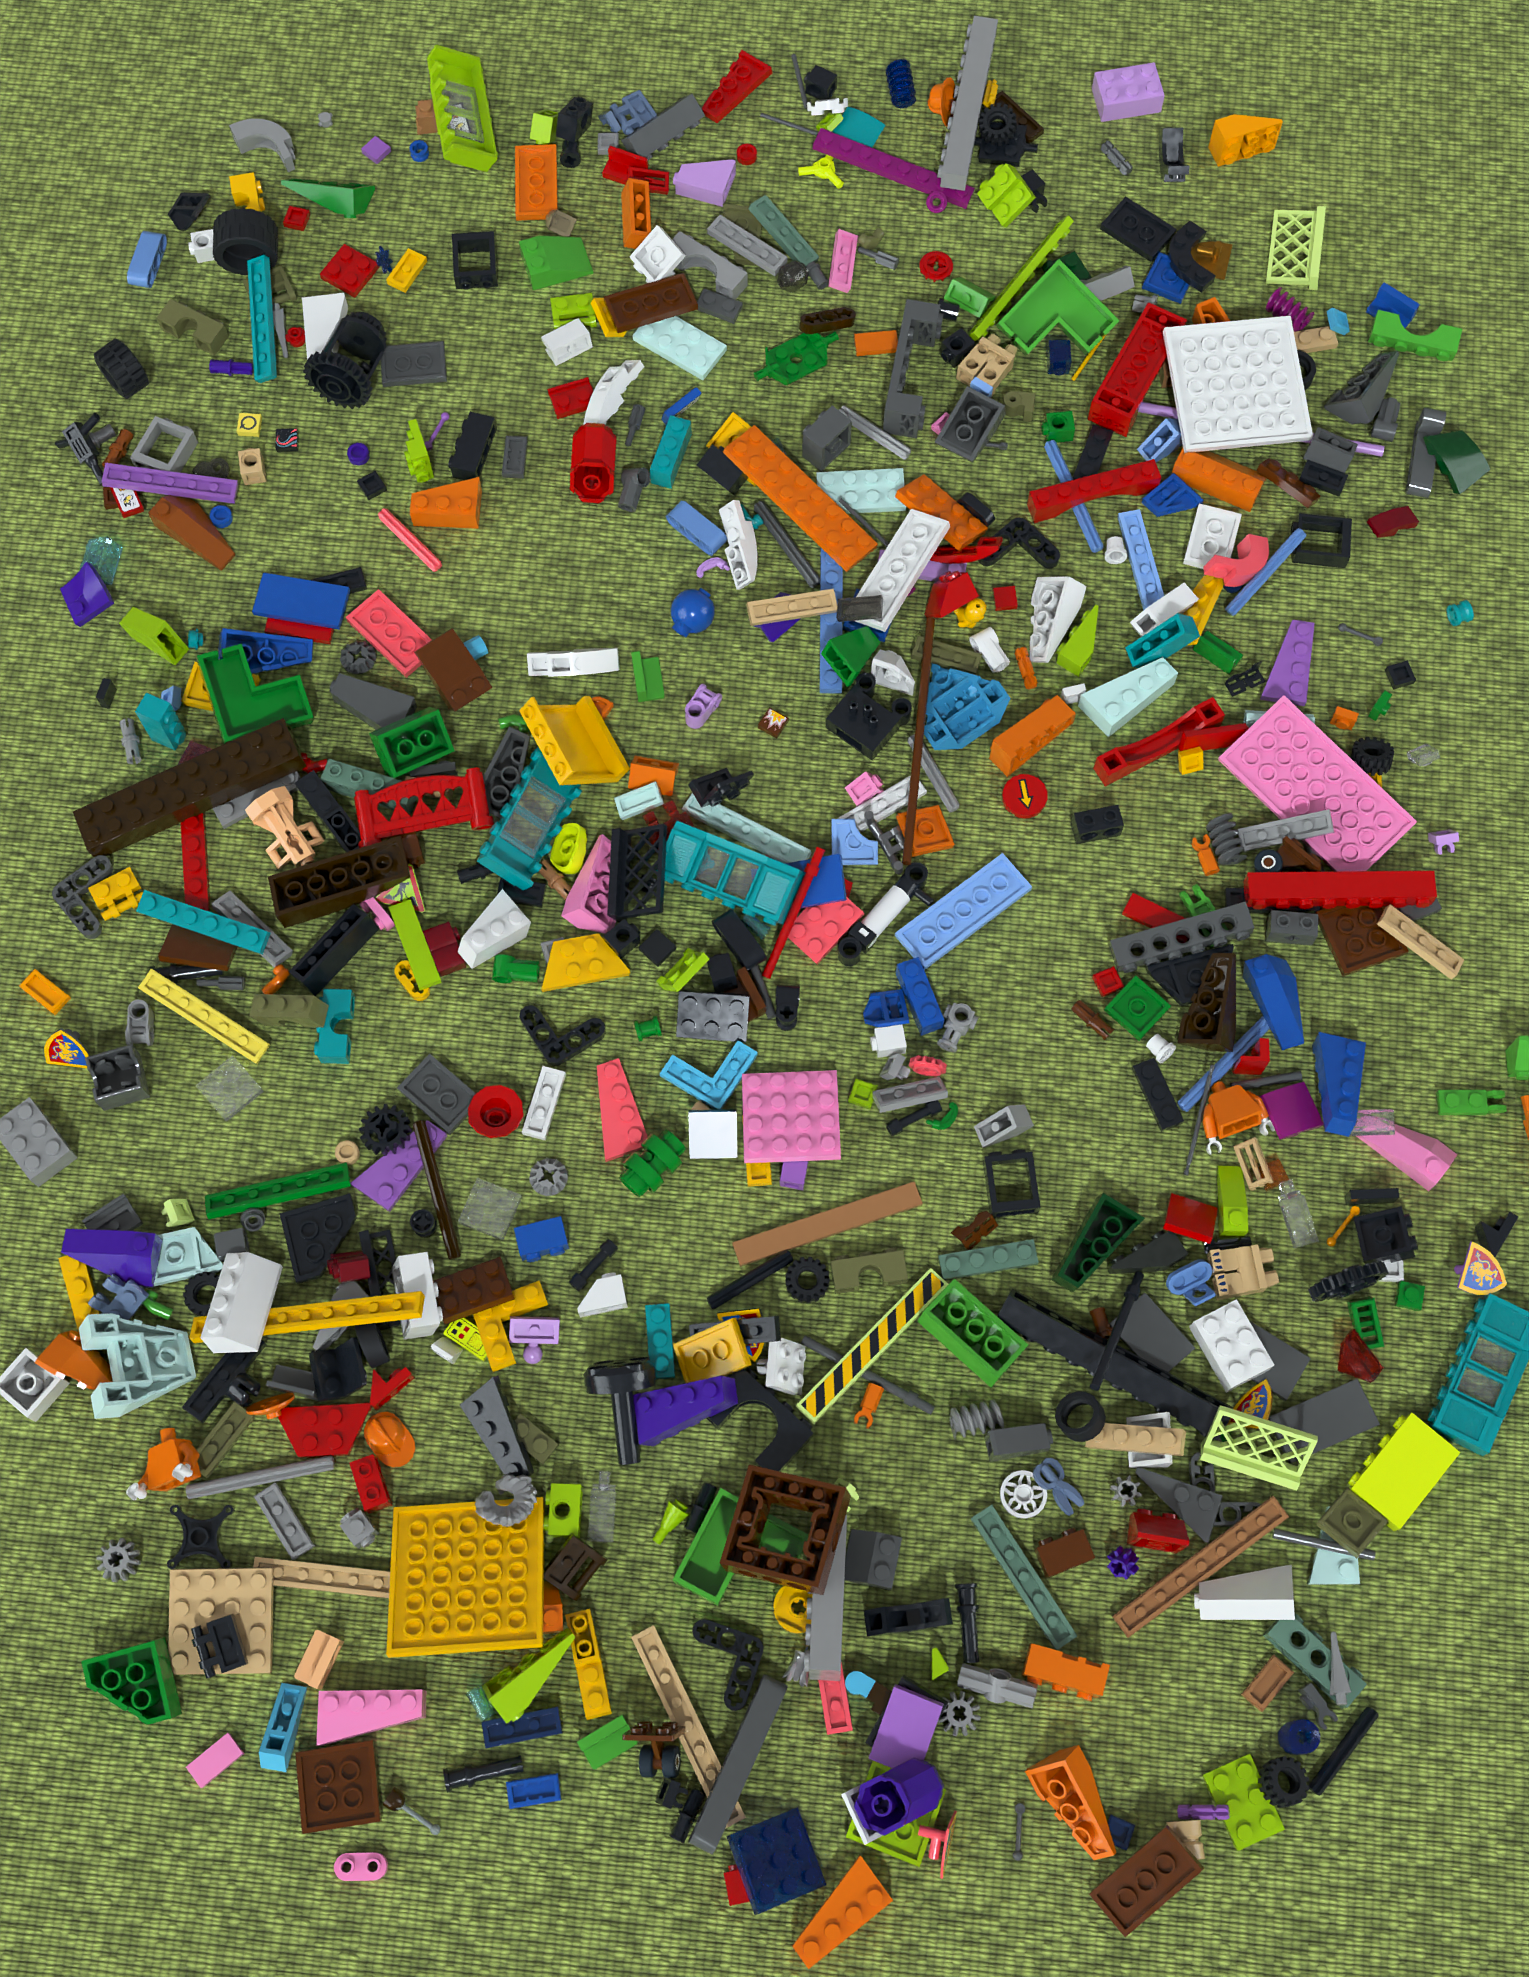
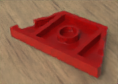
(324, 1429)

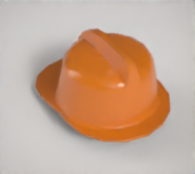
(941, 99)
(389, 1439)

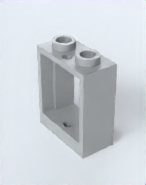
(181, 455)

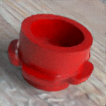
(295, 341)

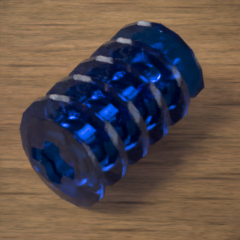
(901, 83)
(1308, 1735)

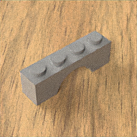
(729, 279)

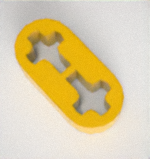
(408, 983)

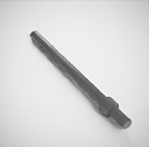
(910, 1398)

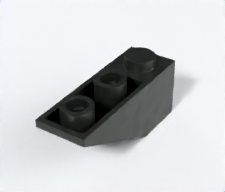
(1153, 1257)

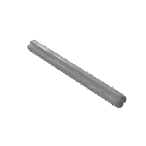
(260, 1477)

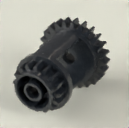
(339, 376)

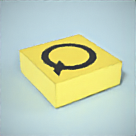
(249, 424)

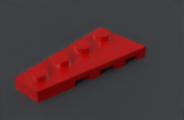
(741, 80)

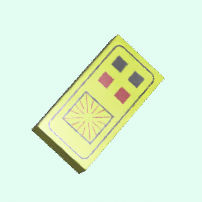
(466, 1336)

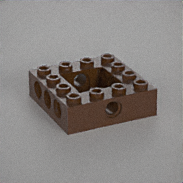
(758, 1492)

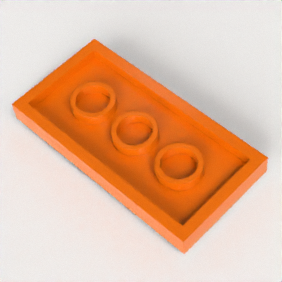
(535, 181)
(930, 499)

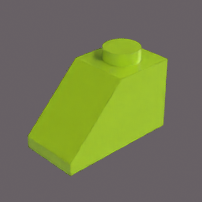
(544, 126)

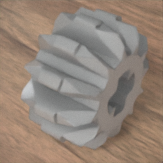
(126, 1564)
(968, 1714)

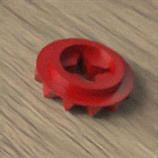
(929, 260)

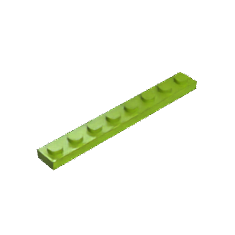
(1025, 274)

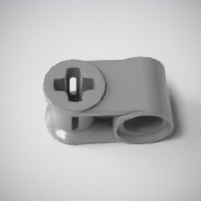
(141, 1028)

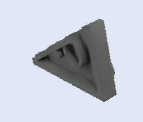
(1190, 1503)

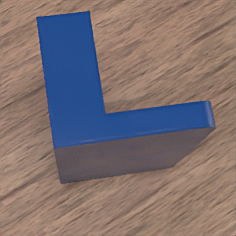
(1393, 301)

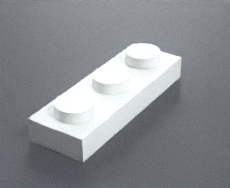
(543, 1103)

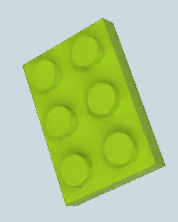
(1250, 1813)

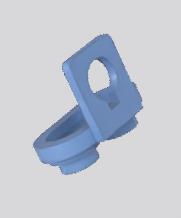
(1190, 1279)

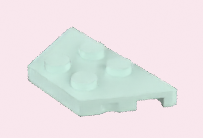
(183, 1256)

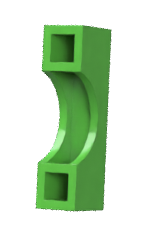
(1389, 332)

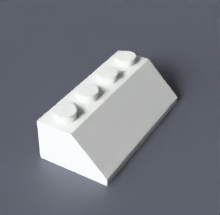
(241, 1303)

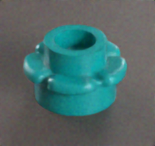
(195, 639)

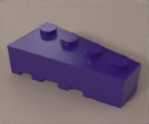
(675, 1408)

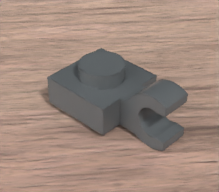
(1313, 1700)

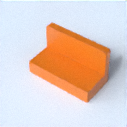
(648, 770)

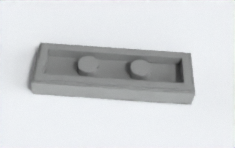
(910, 1094)
(284, 1521)

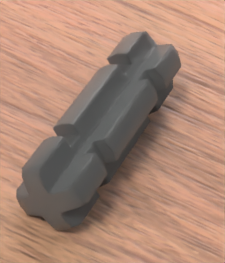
(1116, 158)

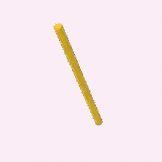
(1086, 360)

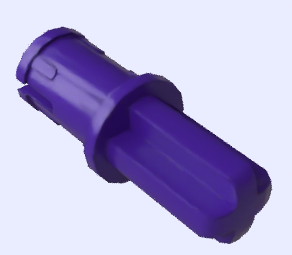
(230, 367)

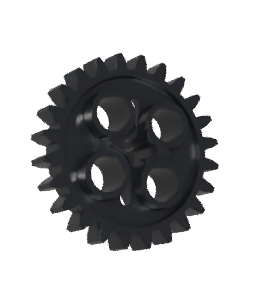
(1348, 1281)

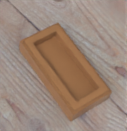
(1267, 1683)

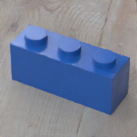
(919, 996)

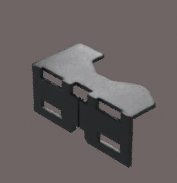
(1248, 680)

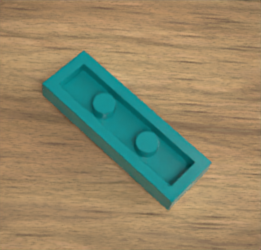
(660, 1339)

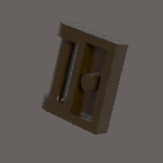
(567, 1563)

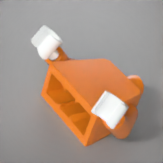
(1231, 1112)
(168, 1465)

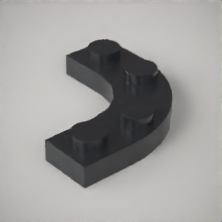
(1182, 260)

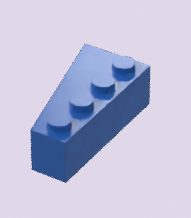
(1339, 1076)

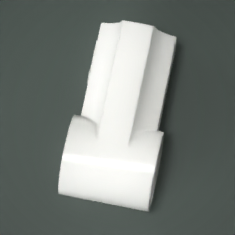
(988, 645)

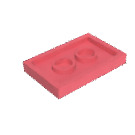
(823, 926)

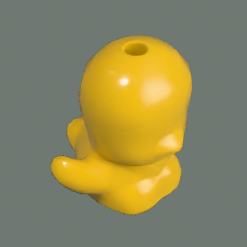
(971, 613)

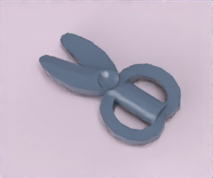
(1060, 1489)

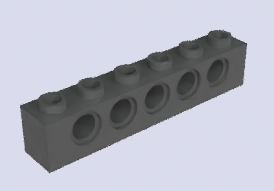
(1237, 915)

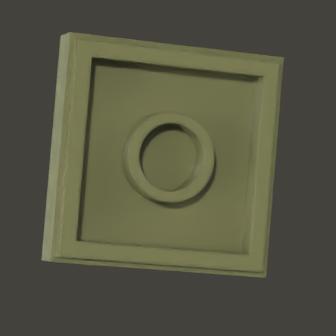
(1351, 1522)

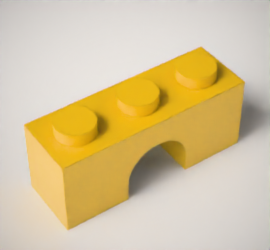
(246, 191)

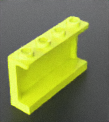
(1403, 1470)

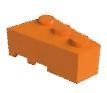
(448, 505)
(1065, 1672)

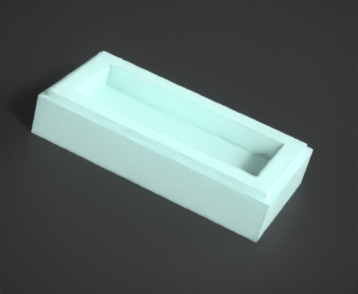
(639, 800)

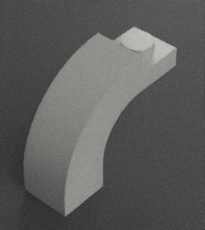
(264, 134)

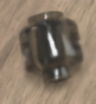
(792, 276)

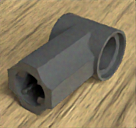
(1385, 424)
(633, 481)

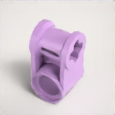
(703, 703)

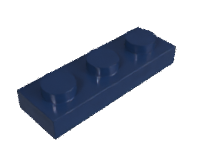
(527, 1727)

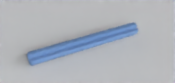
(1269, 568)

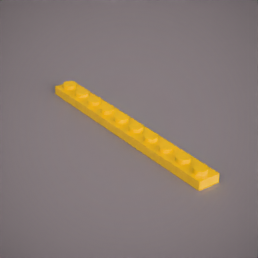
(334, 1314)

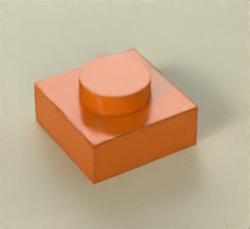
(1344, 718)

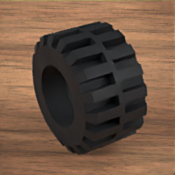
(121, 368)

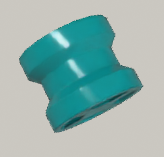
(1460, 613)

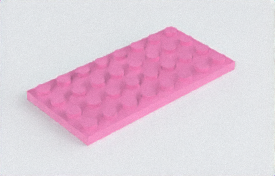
(1304, 772)

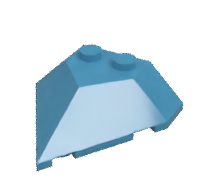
(961, 707)

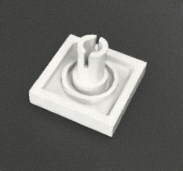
(784, 1366)

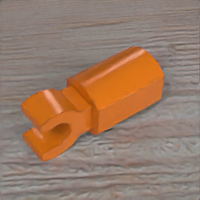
(1206, 856)
(869, 1403)

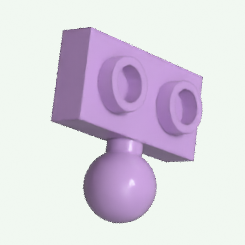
(534, 1332)

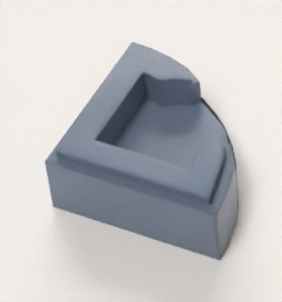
(609, 118)

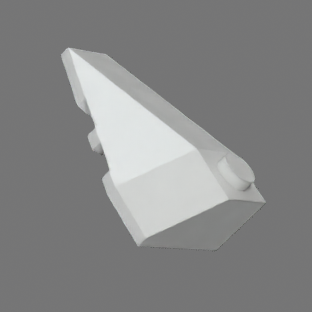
(1055, 607)

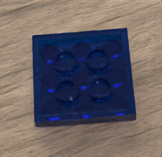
(776, 1861)

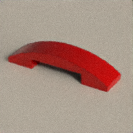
(984, 548)

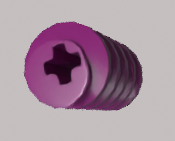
(1283, 307)

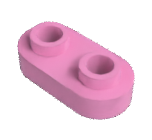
(381, 918)
(360, 1866)

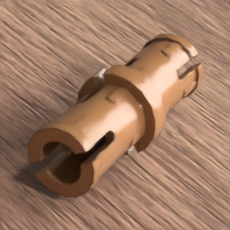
(555, 879)

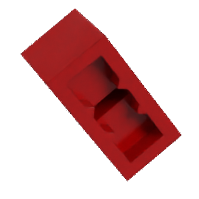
(370, 1484)

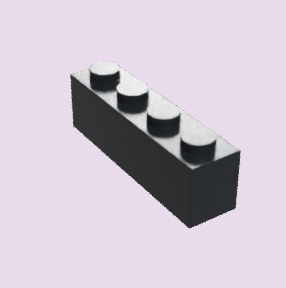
(334, 950)

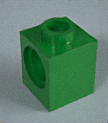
(1060, 419)

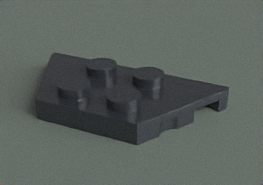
(1183, 975)

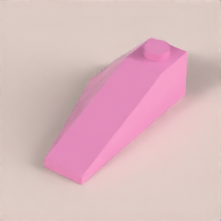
(1414, 1154)

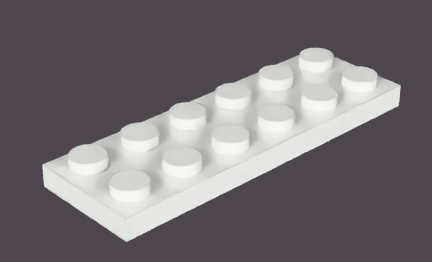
(903, 564)

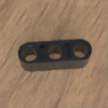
(739, 939)

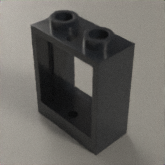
(472, 243)
(1324, 524)
(1011, 1208)

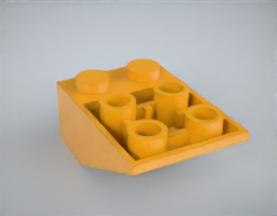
(1242, 137)

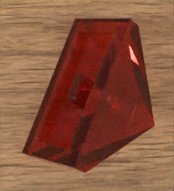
(1357, 1358)

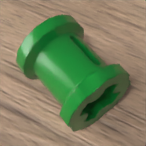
(647, 1028)

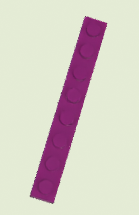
(887, 166)

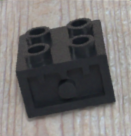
(338, 1371)

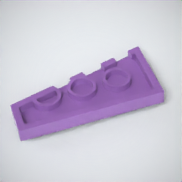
(1292, 665)
(394, 1173)

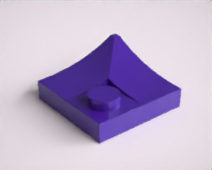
(86, 595)

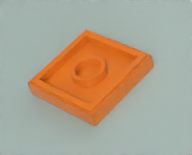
(930, 831)

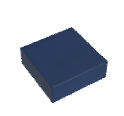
(1120, 1831)

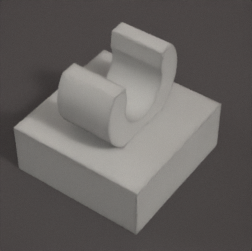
(894, 1068)

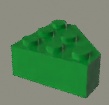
(136, 1680)

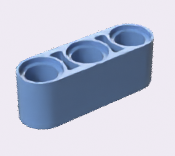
(146, 259)
(696, 528)

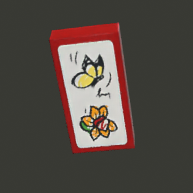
(127, 502)

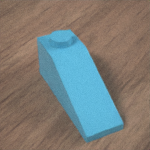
(282, 1728)

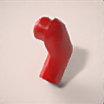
(317, 766)

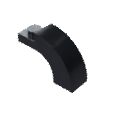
(908, 1617)

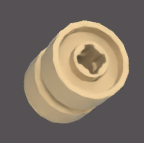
(1189, 1834)

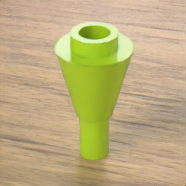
(673, 1516)

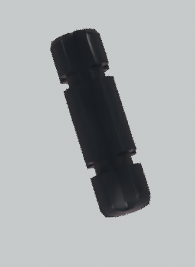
(1227, 1243)

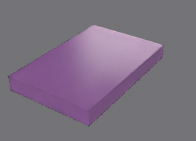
(905, 1727)

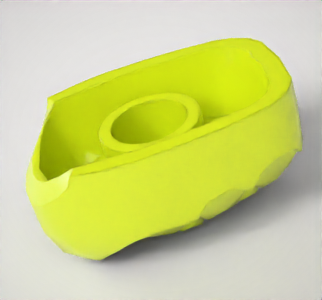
(569, 849)

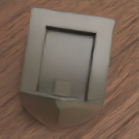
(560, 223)

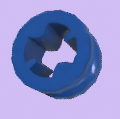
(424, 153)

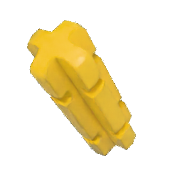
(990, 93)

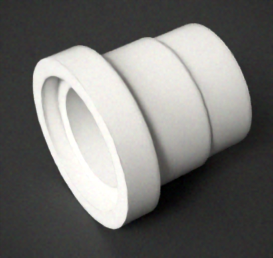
(1115, 550)
(1160, 1048)

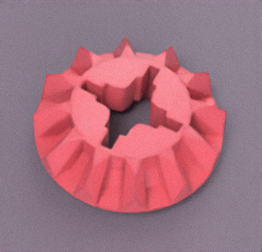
(927, 1066)

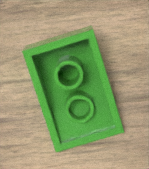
(554, 260)

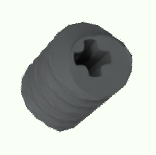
(1224, 840)

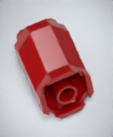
(593, 462)

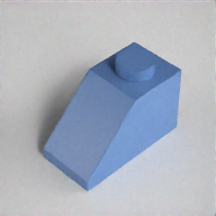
(1162, 441)

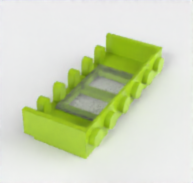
(461, 108)

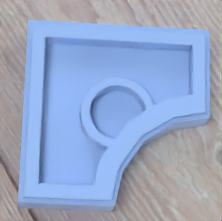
(851, 844)

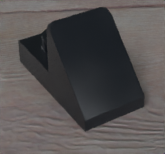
(1493, 1238)

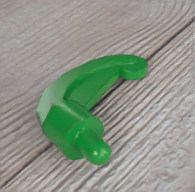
(947, 1121)

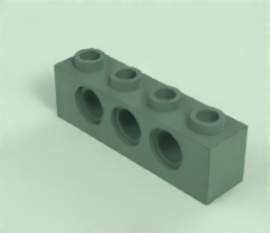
(348, 779)
(1280, 1637)

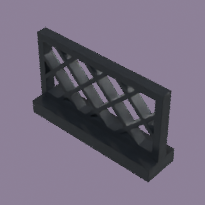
(621, 873)

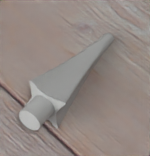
(279, 321)
(1339, 1683)

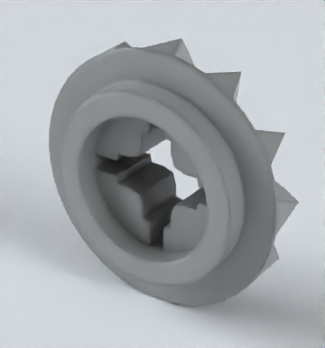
(545, 1187)

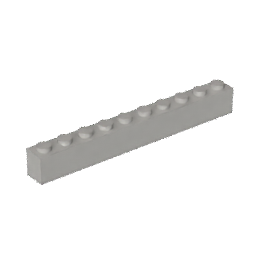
(969, 103)

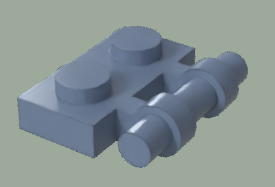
(637, 107)

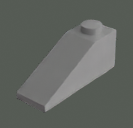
(344, 1291)

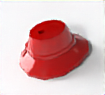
(495, 1111)

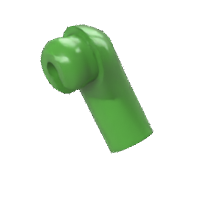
(155, 1307)

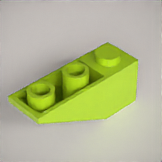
(1079, 649)

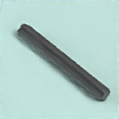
(787, 544)

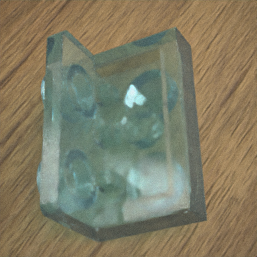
(104, 557)

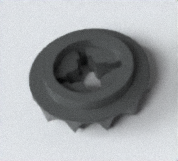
(362, 664)

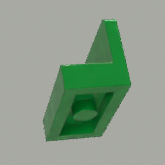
(1218, 652)

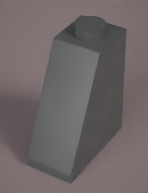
(1017, 1441)

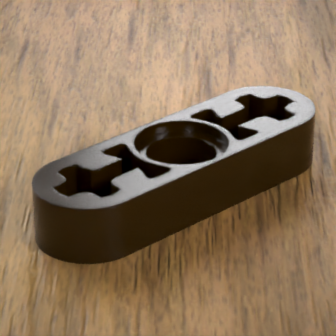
(837, 319)

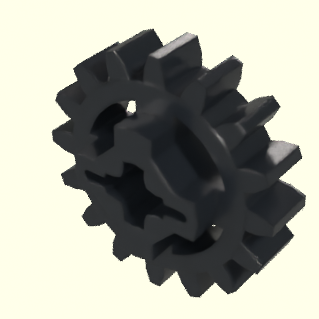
(378, 1123)

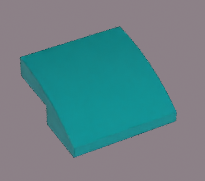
(859, 127)

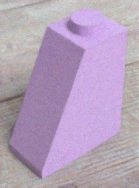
(706, 181)

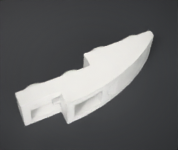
(607, 394)
(742, 544)
(573, 662)

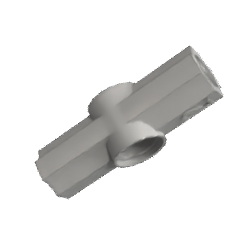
(997, 1685)

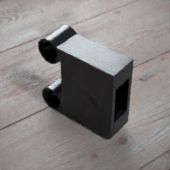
(864, 721)

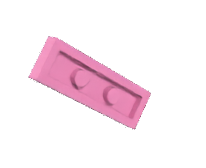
(843, 261)

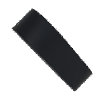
(977, 508)

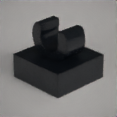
(668, 1793)

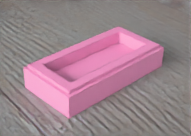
(215, 1760)

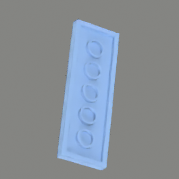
(963, 911)

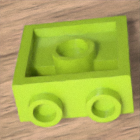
(1005, 194)
(417, 455)

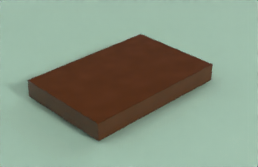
(196, 950)

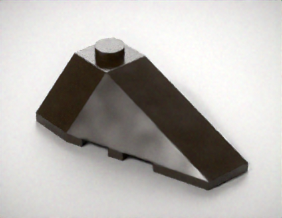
(1212, 1015)

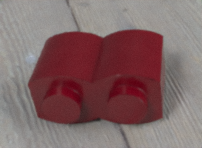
(444, 948)
(349, 1266)

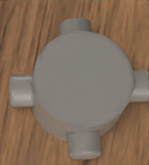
(325, 119)

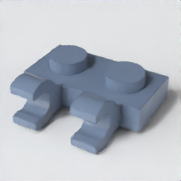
(127, 1301)

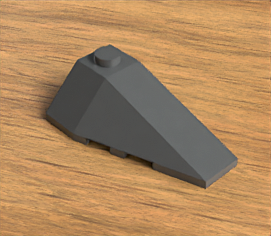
(1366, 392)

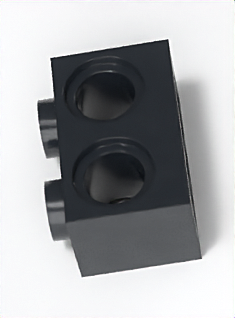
(1097, 824)

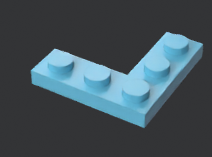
(710, 1090)

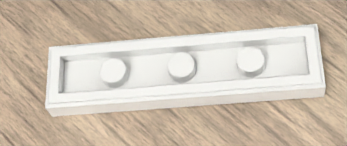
(883, 804)

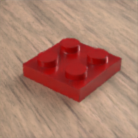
(349, 270)

